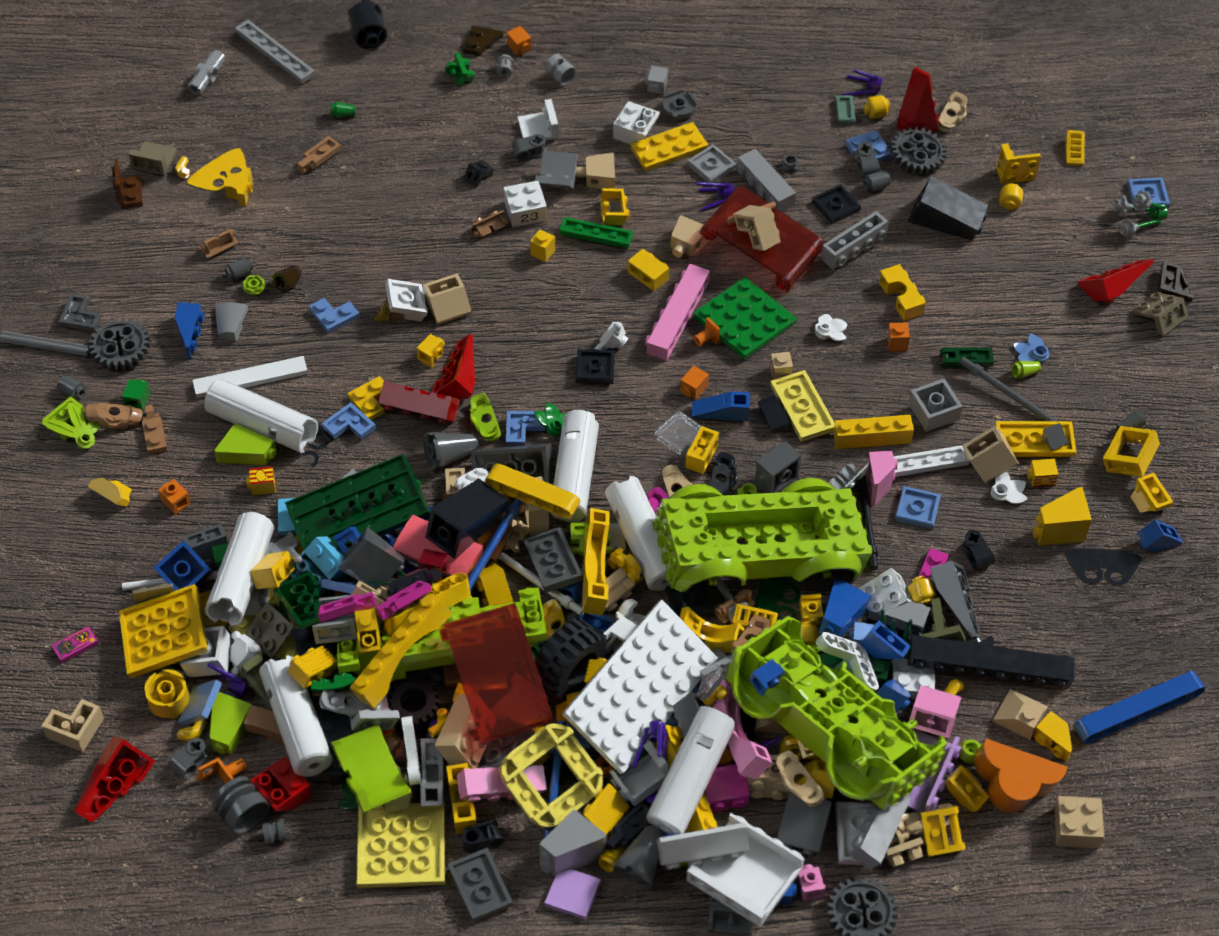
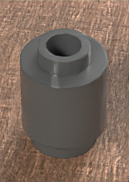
(876, 181)
(238, 269)
(71, 387)

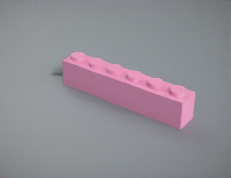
(677, 312)

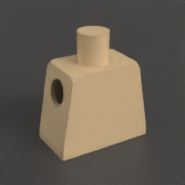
(598, 171)
(687, 237)

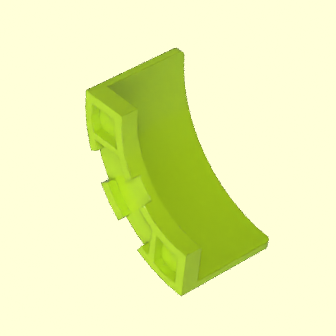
(370, 768)

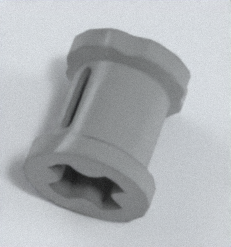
(508, 71)

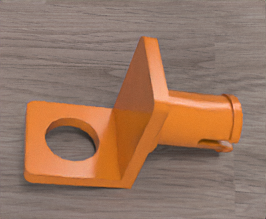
(711, 332)
(225, 772)

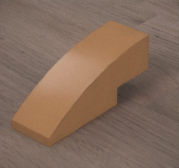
(264, 723)

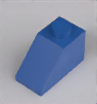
(1158, 536)
(884, 643)
(893, 691)

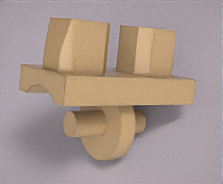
(520, 531)
(912, 847)

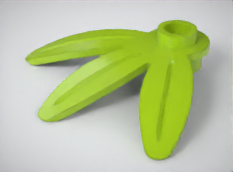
(80, 430)

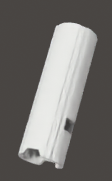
(260, 415)
(576, 458)
(635, 520)
(234, 581)
(296, 719)
(691, 771)

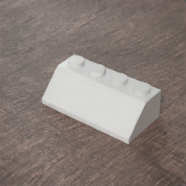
(703, 844)

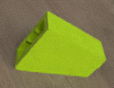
(245, 447)
(227, 722)

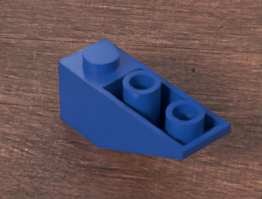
(188, 321)
(724, 406)

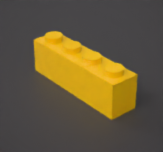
(873, 431)

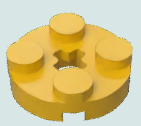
(627, 563)

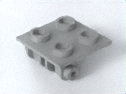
(847, 477)

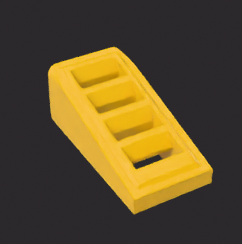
(1077, 150)
(772, 616)

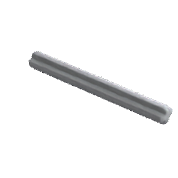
(44, 343)

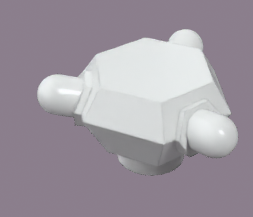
(612, 337)
(242, 651)

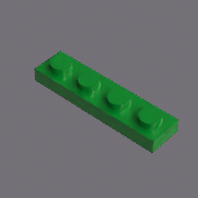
(596, 232)

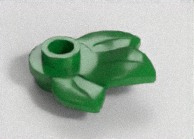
(550, 419)

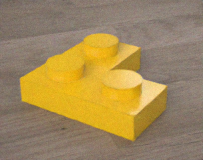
(366, 398)

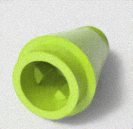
(1025, 368)

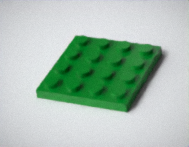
(746, 317)

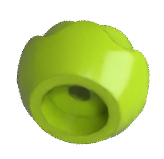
(254, 285)
(966, 745)

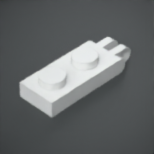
(471, 476)

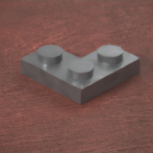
(77, 317)

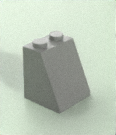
(571, 845)

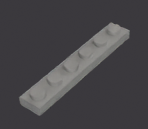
(275, 51)

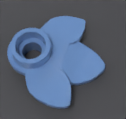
(1033, 350)

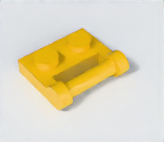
(935, 831)

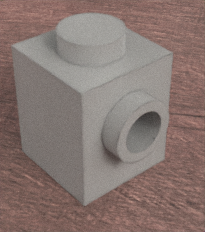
(657, 80)

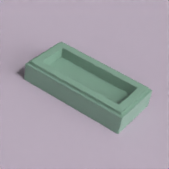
(845, 110)

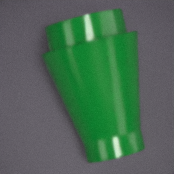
(341, 110)

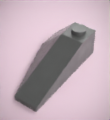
(532, 459)
(953, 586)

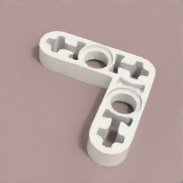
(853, 653)
(411, 750)

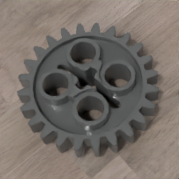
(918, 150)
(105, 346)
(842, 913)

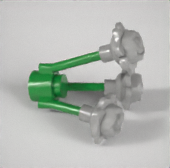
(1140, 203)

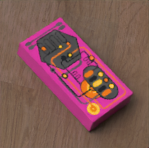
(75, 644)

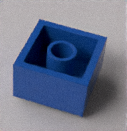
(183, 567)

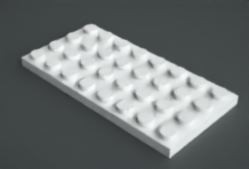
(639, 685)

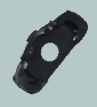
(724, 466)

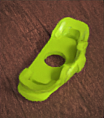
(480, 407)

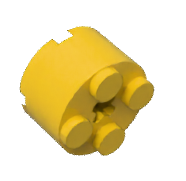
(167, 694)

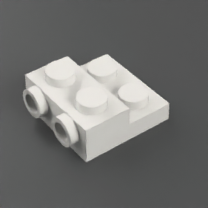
(406, 299)
(912, 678)

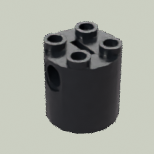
(367, 24)

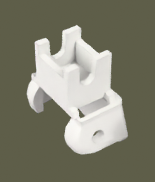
(625, 624)

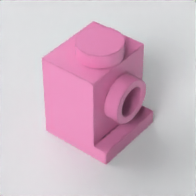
(809, 888)

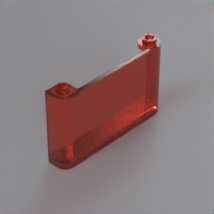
(787, 259)
(497, 674)

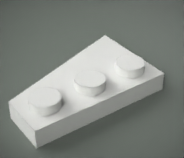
(848, 820)

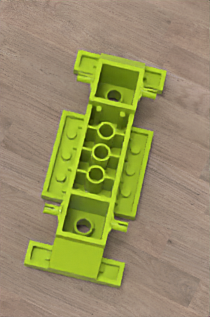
(431, 650)

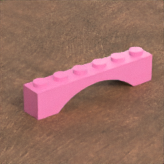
(749, 756)

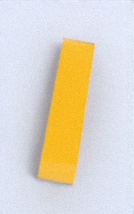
(533, 491)
(451, 590)

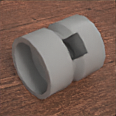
(560, 69)

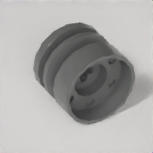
(240, 805)

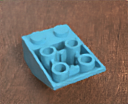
(323, 561)

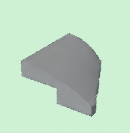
(230, 319)

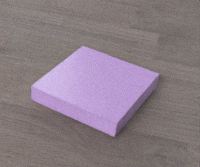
(573, 893)

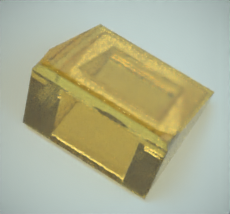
(383, 312)

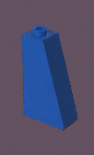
(843, 608)

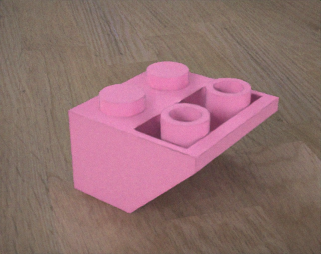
(935, 711)

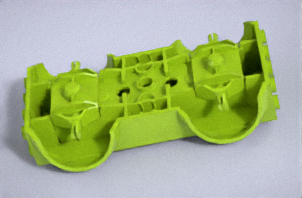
(701, 528)
(865, 759)

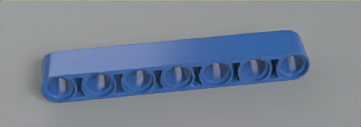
(1139, 707)

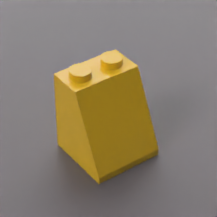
(1063, 520)

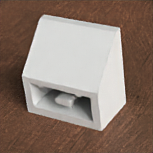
(634, 123)

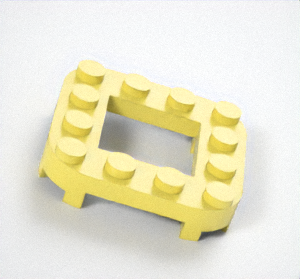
(575, 757)

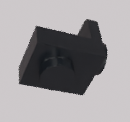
(476, 171)

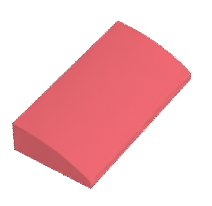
(413, 542)

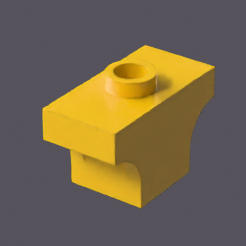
(239, 185)

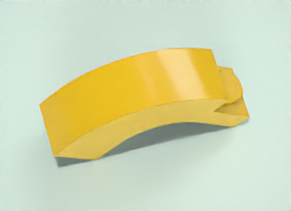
(712, 635)

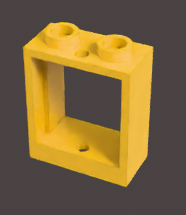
(1134, 465)

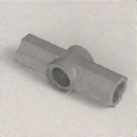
(206, 72)

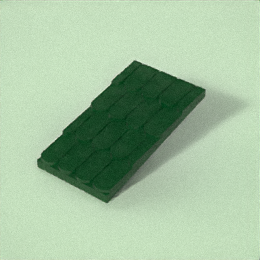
(372, 498)

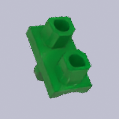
(459, 70)

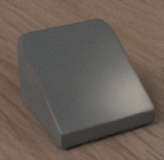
(1054, 437)

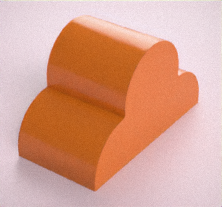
(1015, 775)

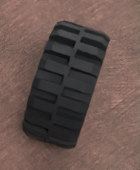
(566, 657)

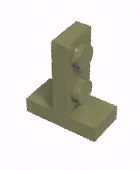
(940, 627)
(250, 673)

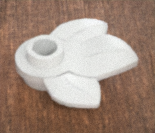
(830, 328)
(1011, 489)

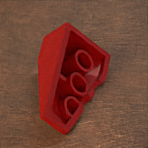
(918, 104)
(1113, 282)
(459, 373)
(113, 776)

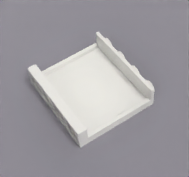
(752, 881)

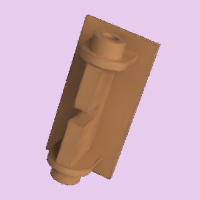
(482, 226)
(217, 245)
(720, 610)

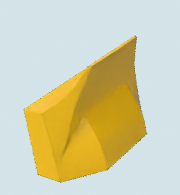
(112, 490)
(1150, 494)
(966, 789)

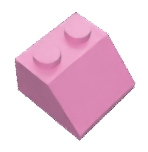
(880, 474)

